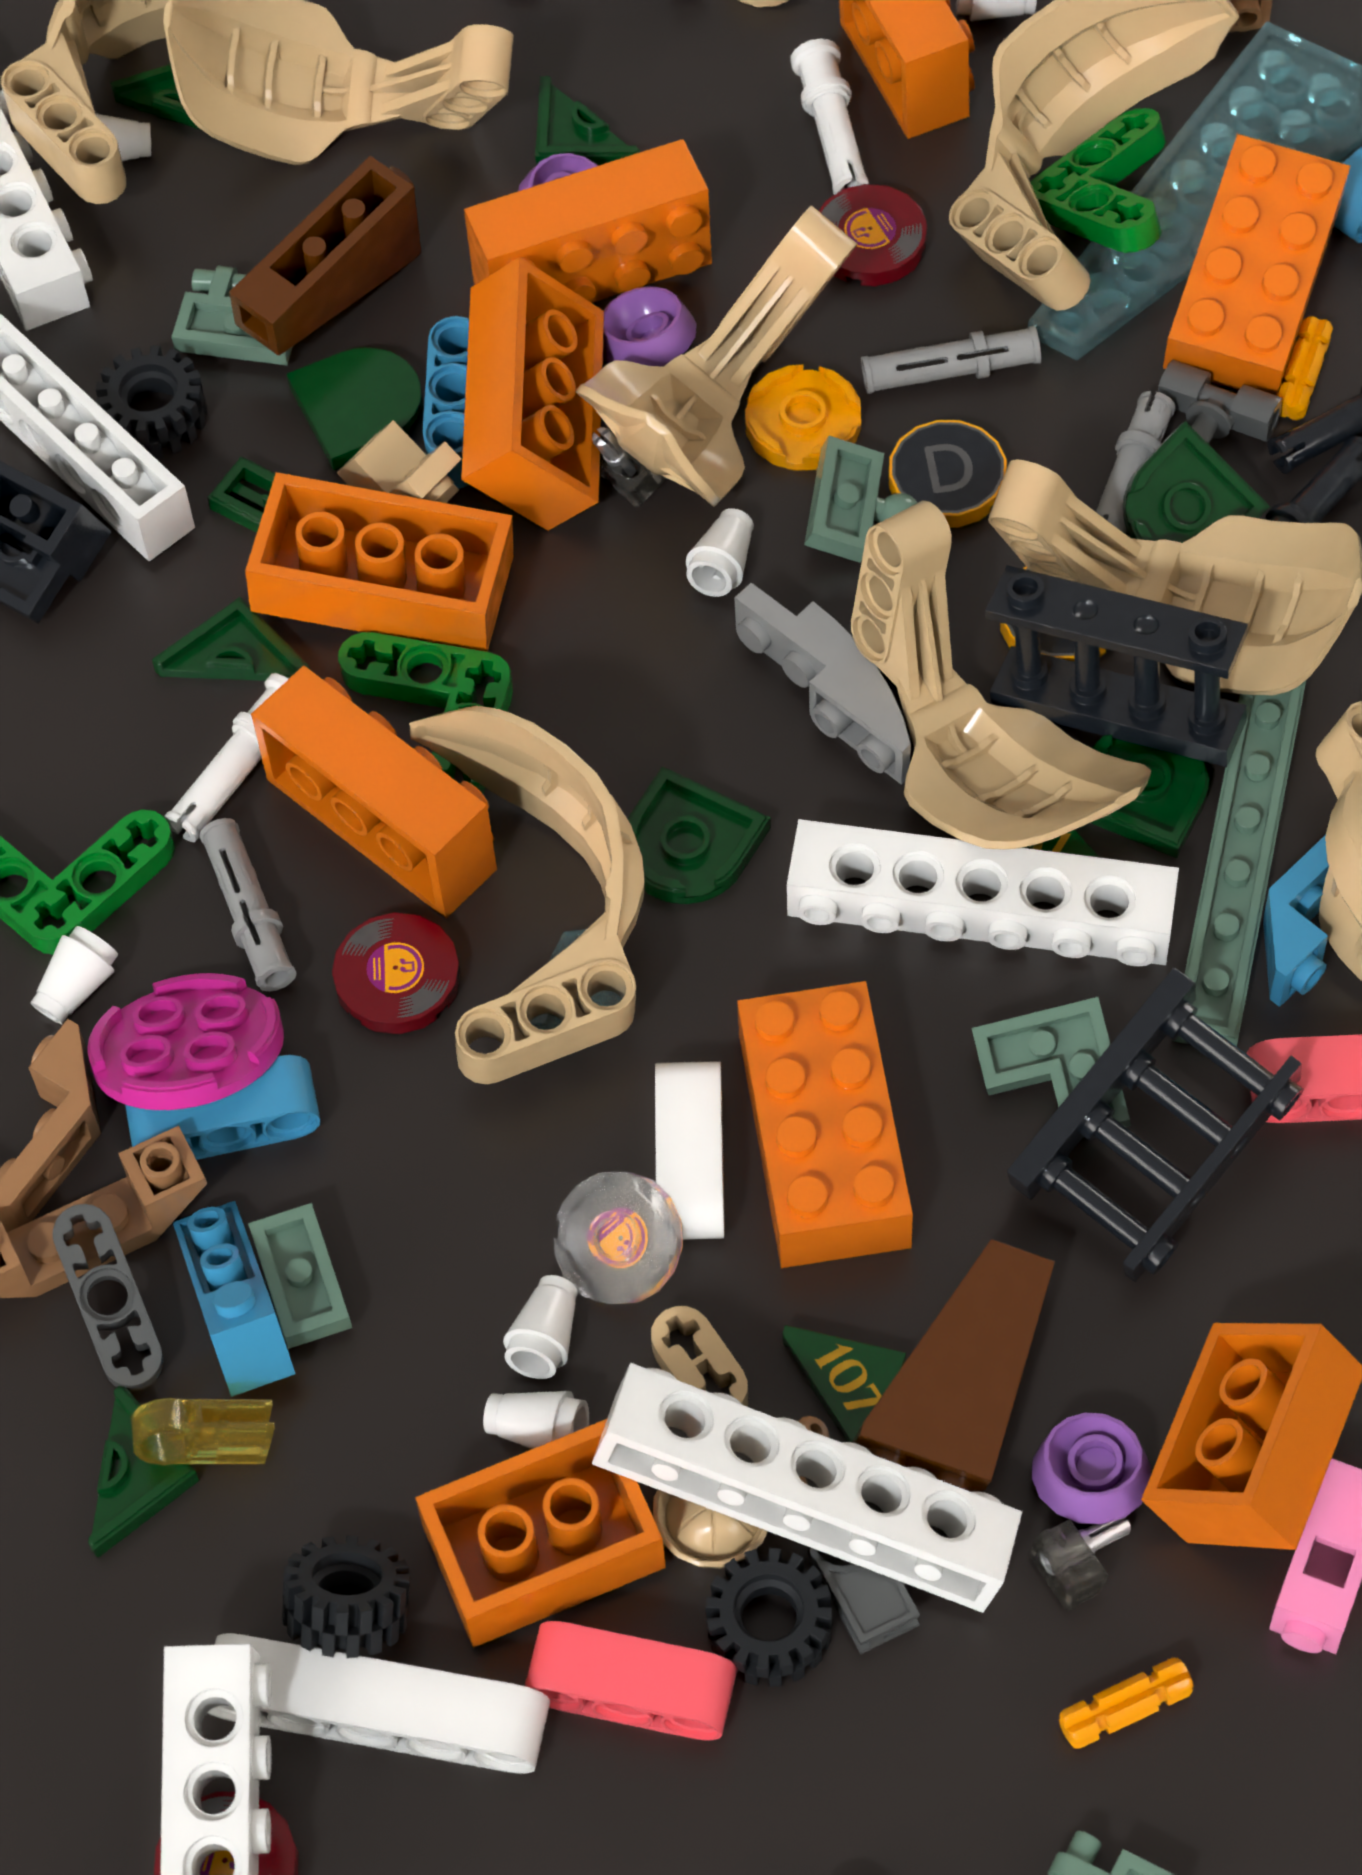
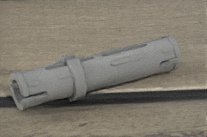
(1019, 346)
(1133, 448)
(254, 925)

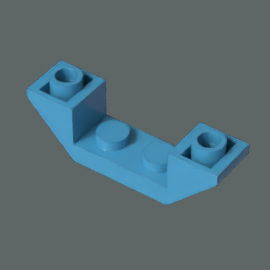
(1291, 940)

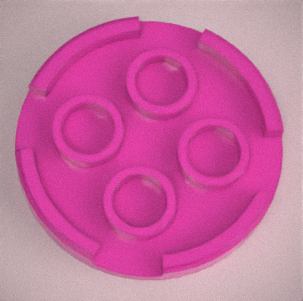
(186, 1042)

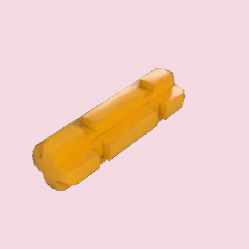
(1304, 366)
(1126, 1702)

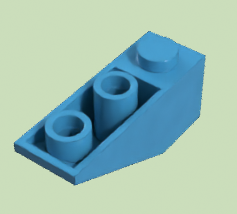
(233, 1298)

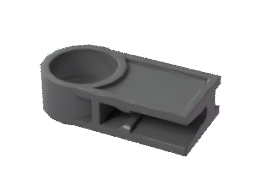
(867, 1602)

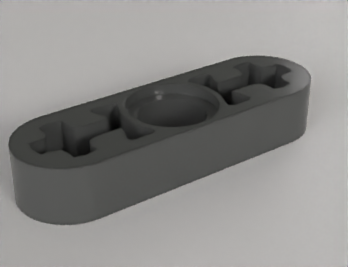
(74, 1259)

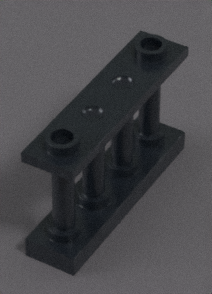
(1110, 702)
(1131, 1065)

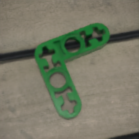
(1080, 188)
(452, 690)
(50, 897)

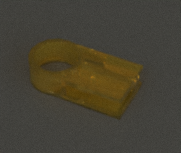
(203, 1431)

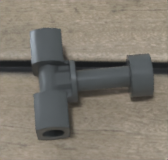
(1217, 411)

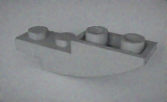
(844, 687)

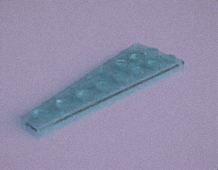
(1273, 92)

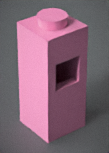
(1324, 1566)

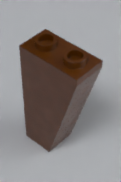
(331, 257)
(963, 1376)

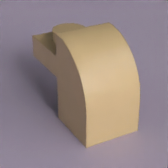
(398, 466)

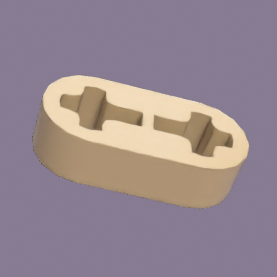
(709, 1348)

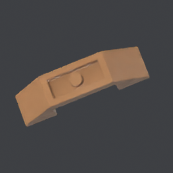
(61, 1135)
(141, 1207)

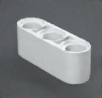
(691, 1144)

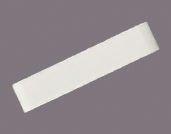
(398, 1707)

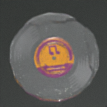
(618, 1237)

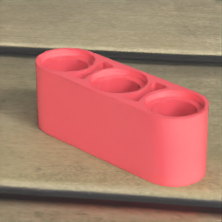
(1328, 1075)
(632, 1680)

